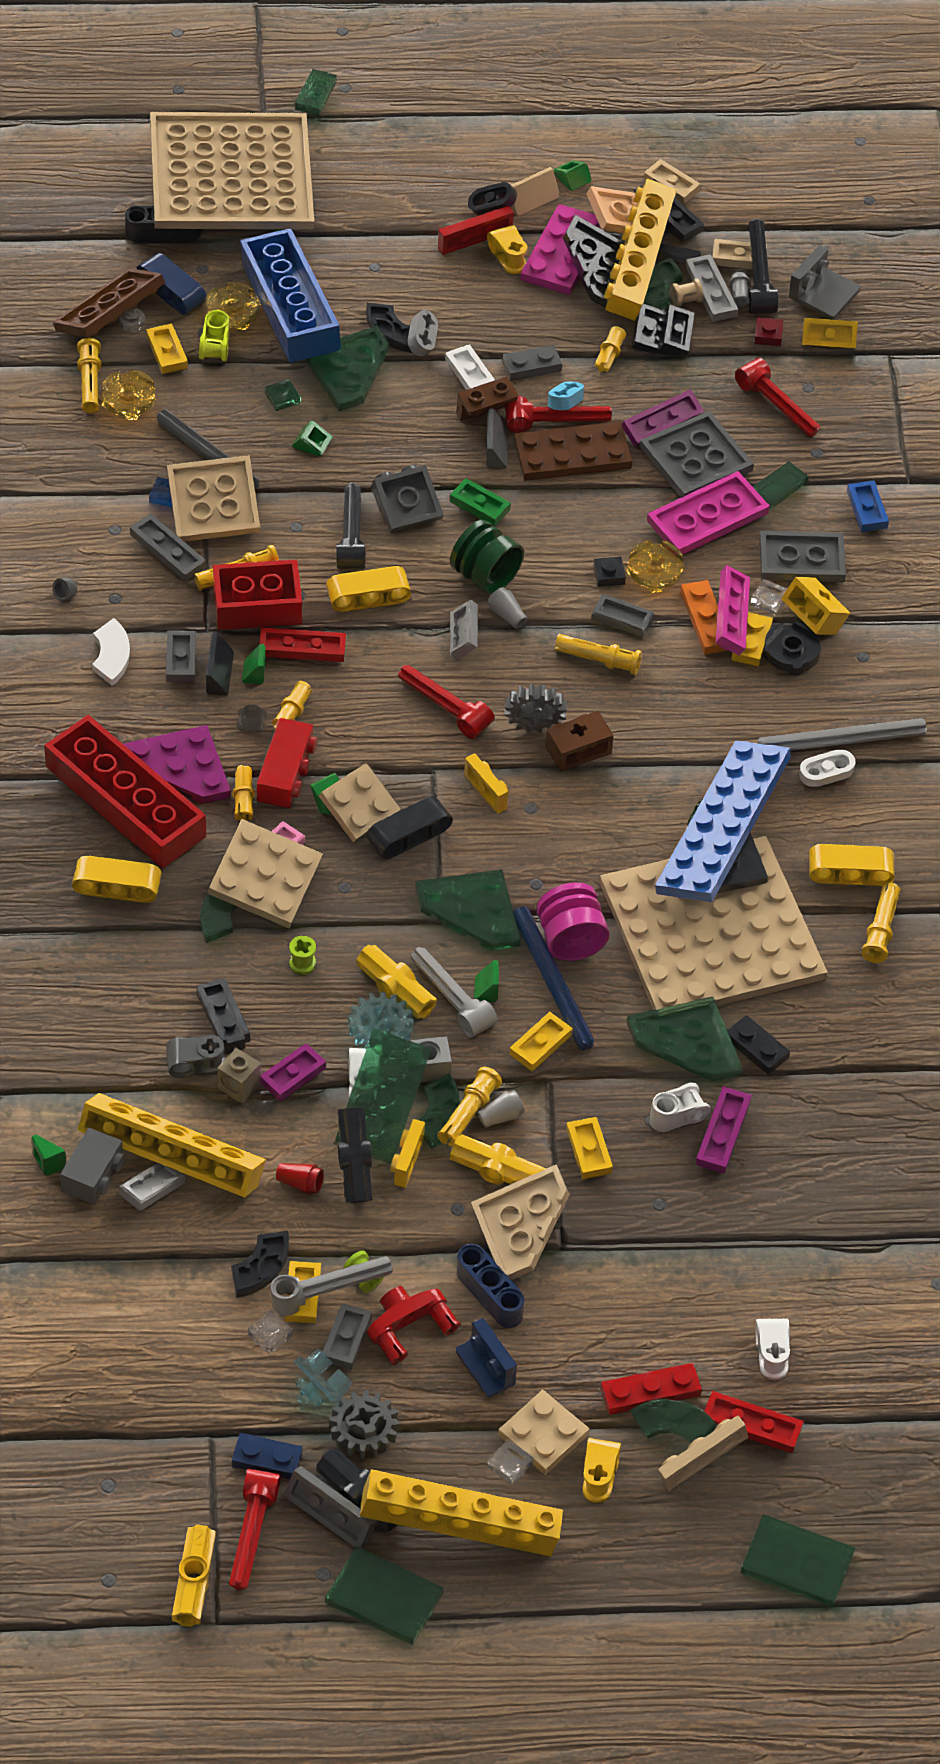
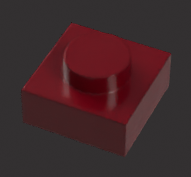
(768, 331)

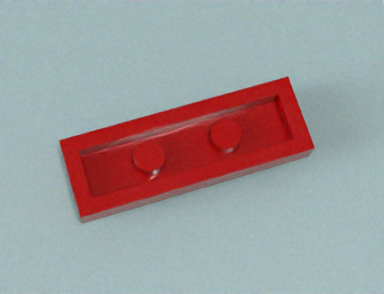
(473, 230)
(303, 644)
(669, 1383)
(761, 1423)

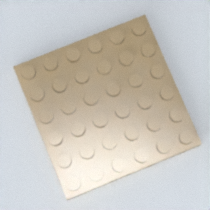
(231, 170)
(725, 948)

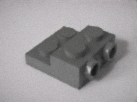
(406, 498)

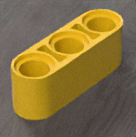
(368, 589)
(851, 864)
(116, 879)

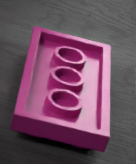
(550, 260)
(708, 513)

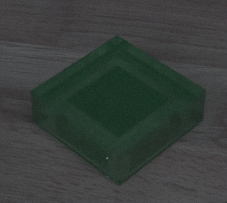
(282, 395)

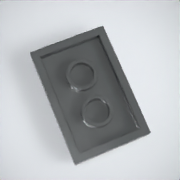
(802, 555)

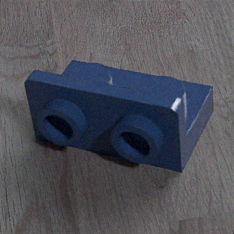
(487, 1360)

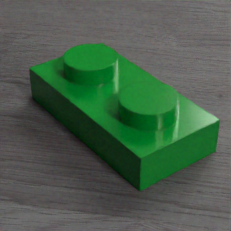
(480, 502)

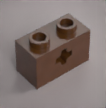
(579, 740)

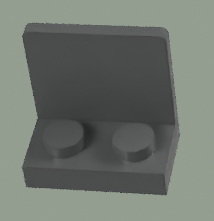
(820, 287)

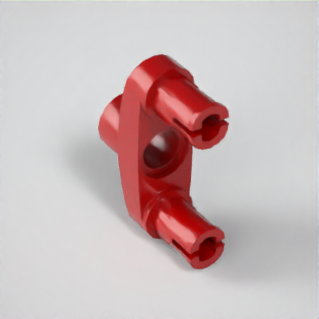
(404, 1310)

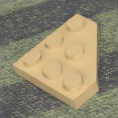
(522, 1219)

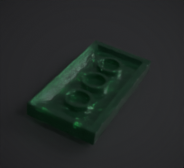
(387, 1089)

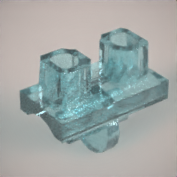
(313, 1367)

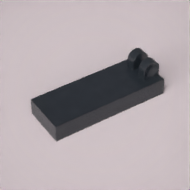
(223, 1014)

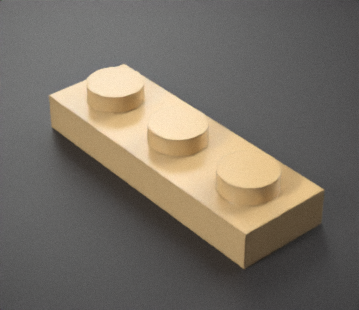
(702, 1452)

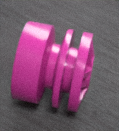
(572, 921)

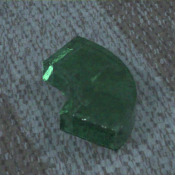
(662, 277)
(215, 918)
(442, 1102)
(673, 1417)

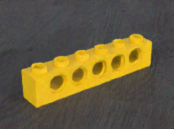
(640, 249)
(173, 1145)
(461, 1513)

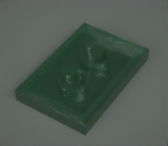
(798, 1560)
(384, 1595)

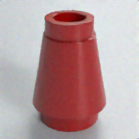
(303, 1177)

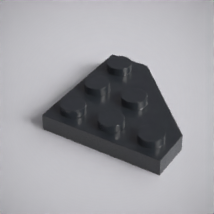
(593, 256)

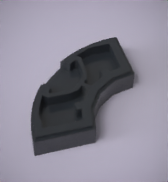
(391, 327)
(262, 1265)

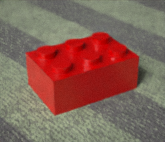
(257, 594)

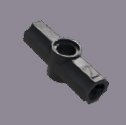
(354, 1155)
(347, 1480)

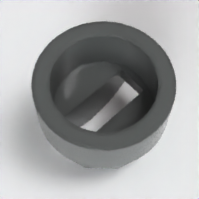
(62, 586)

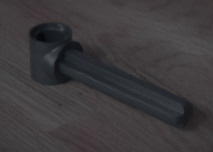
(762, 295)
(351, 550)

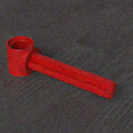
(756, 377)
(521, 414)
(470, 718)
(259, 1492)

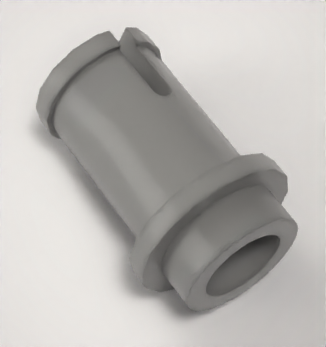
(739, 283)

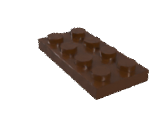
(109, 302)
(572, 450)

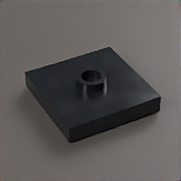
(746, 869)

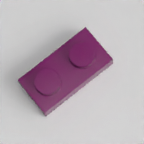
(293, 1072)

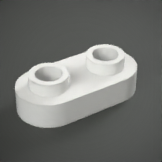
(823, 768)

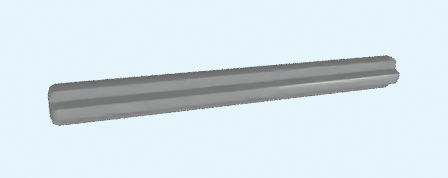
(848, 735)

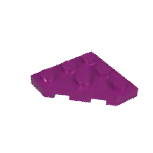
(186, 762)

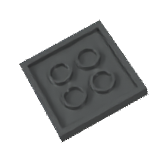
(695, 454)

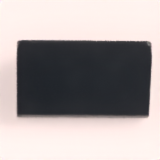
(219, 666)

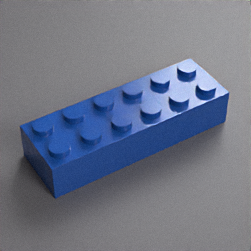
(290, 295)

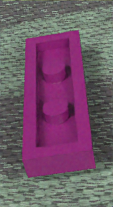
(662, 416)
(723, 1130)

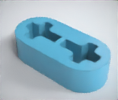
(565, 395)

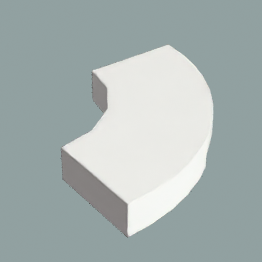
(113, 652)

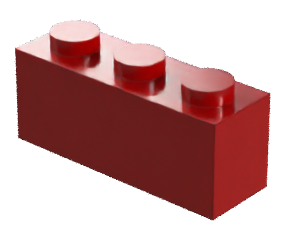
(286, 763)

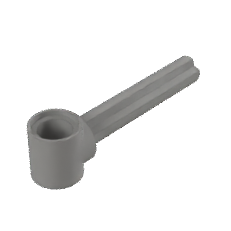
(473, 1015)
(323, 1284)

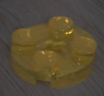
(235, 292)
(128, 405)
(655, 577)

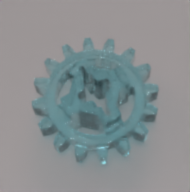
(382, 1015)

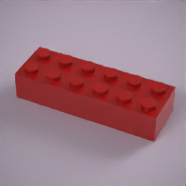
(125, 791)

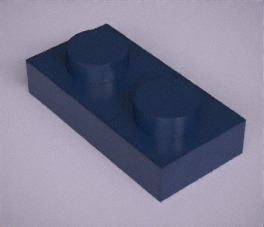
(266, 1455)

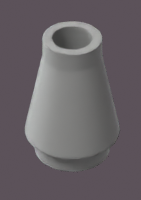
(506, 606)
(502, 1109)

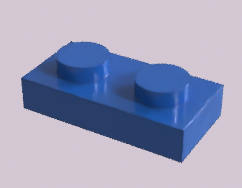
(867, 506)

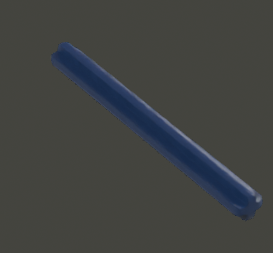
(553, 978)

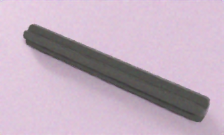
(193, 438)

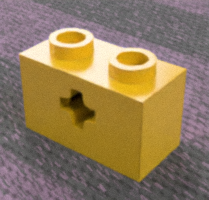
(815, 606)

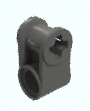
(193, 1055)

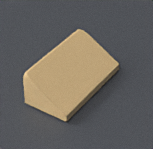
(535, 191)

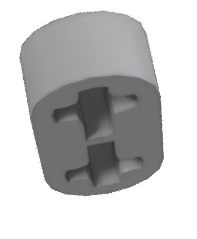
(422, 333)

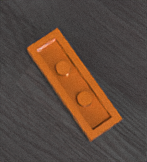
(703, 613)

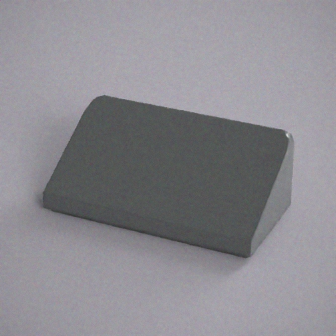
(496, 441)

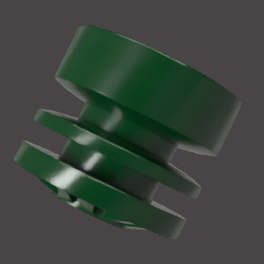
(486, 556)

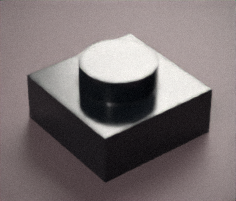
(609, 571)

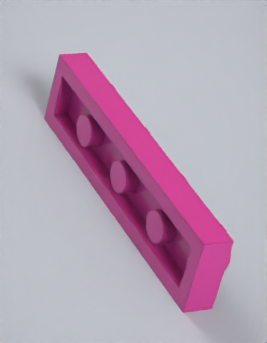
(732, 610)

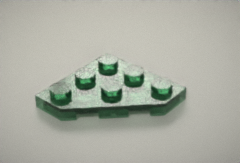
(352, 370)
(472, 906)
(689, 1037)

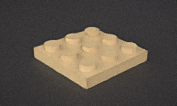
(213, 498)
(265, 873)

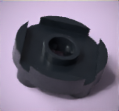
(788, 659)

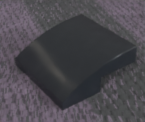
(663, 331)

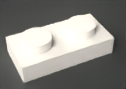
(468, 367)

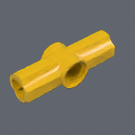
(396, 980)
(494, 1162)
(192, 1591)

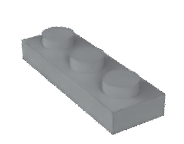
(716, 294)

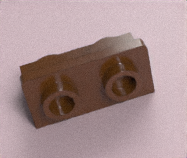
(480, 398)

